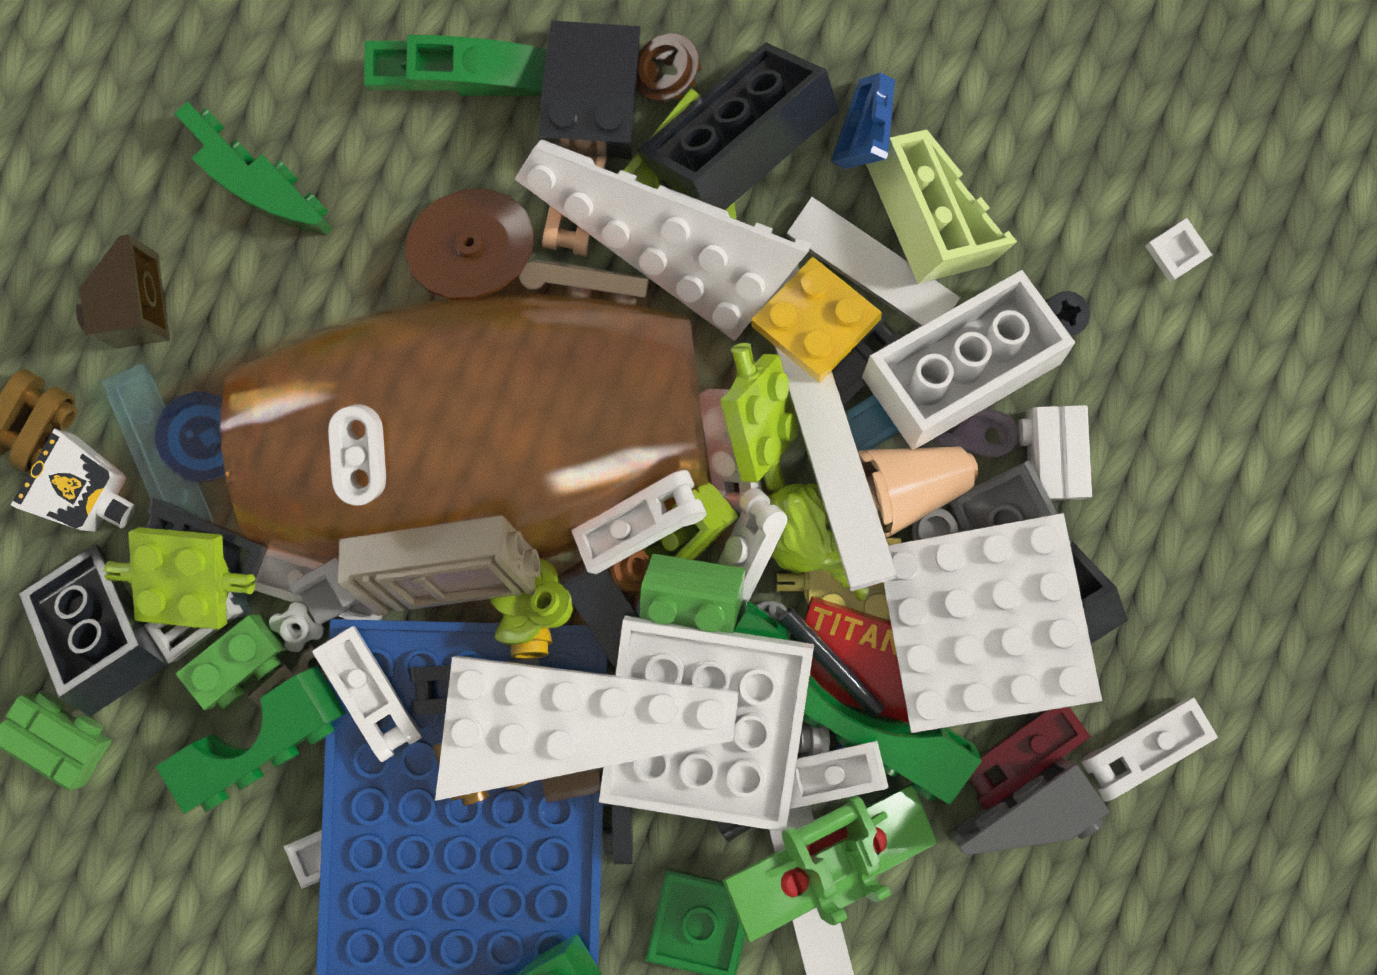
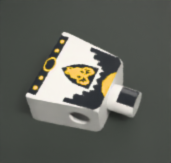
(74, 486)

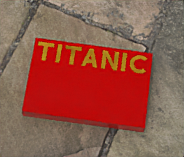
(865, 647)

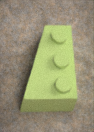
(933, 211)

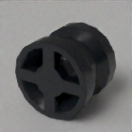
(1077, 311)

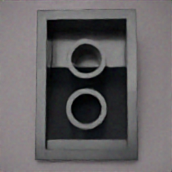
(590, 88)
(90, 633)

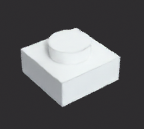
(1178, 250)

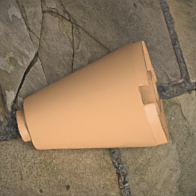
(915, 482)

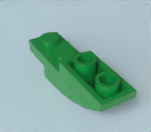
(455, 64)
(252, 181)

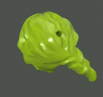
(807, 537)

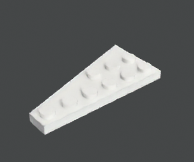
(675, 240)
(546, 722)

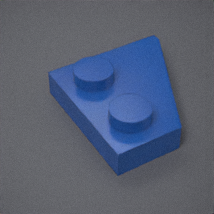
(867, 123)

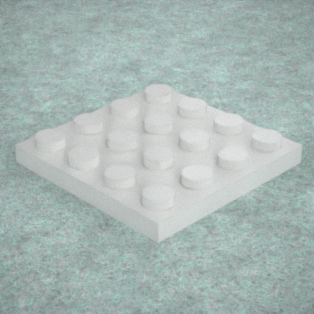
(990, 624)
(729, 781)

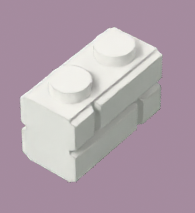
(1059, 449)

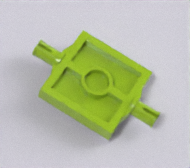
(759, 416)
(179, 577)

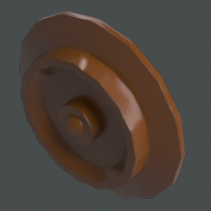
(469, 244)

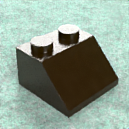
(124, 297)

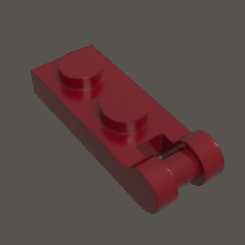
(1027, 753)

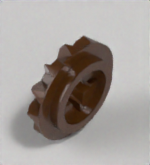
(667, 50)

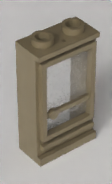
(438, 565)

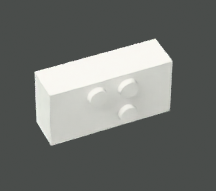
(967, 359)

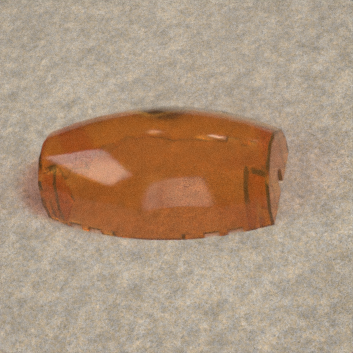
(483, 413)

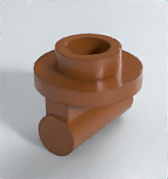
(630, 572)

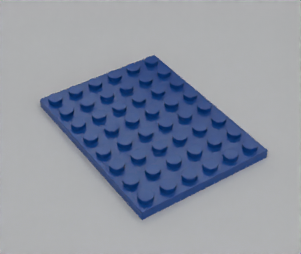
(437, 881)

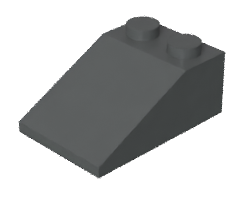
(1042, 811)

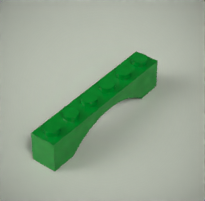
(933, 759)

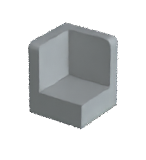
(322, 593)

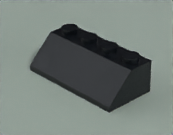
(741, 127)

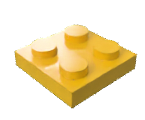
(816, 319)

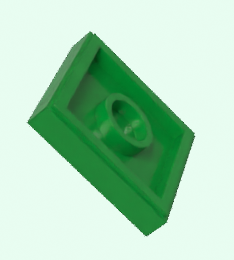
(695, 926)

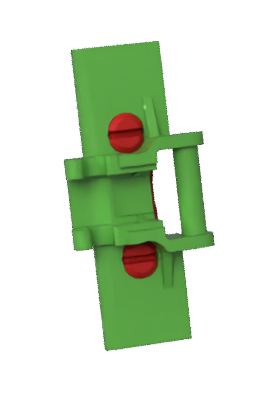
(830, 865)

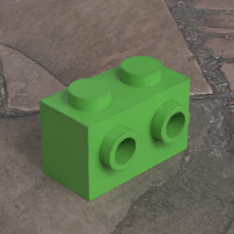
(232, 662)

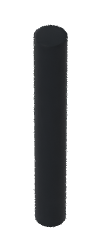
(832, 663)

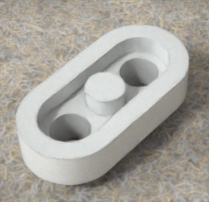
(353, 452)

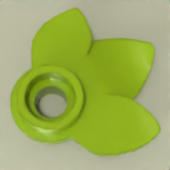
(526, 613)

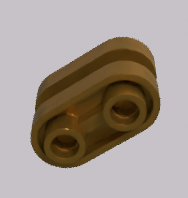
(31, 417)

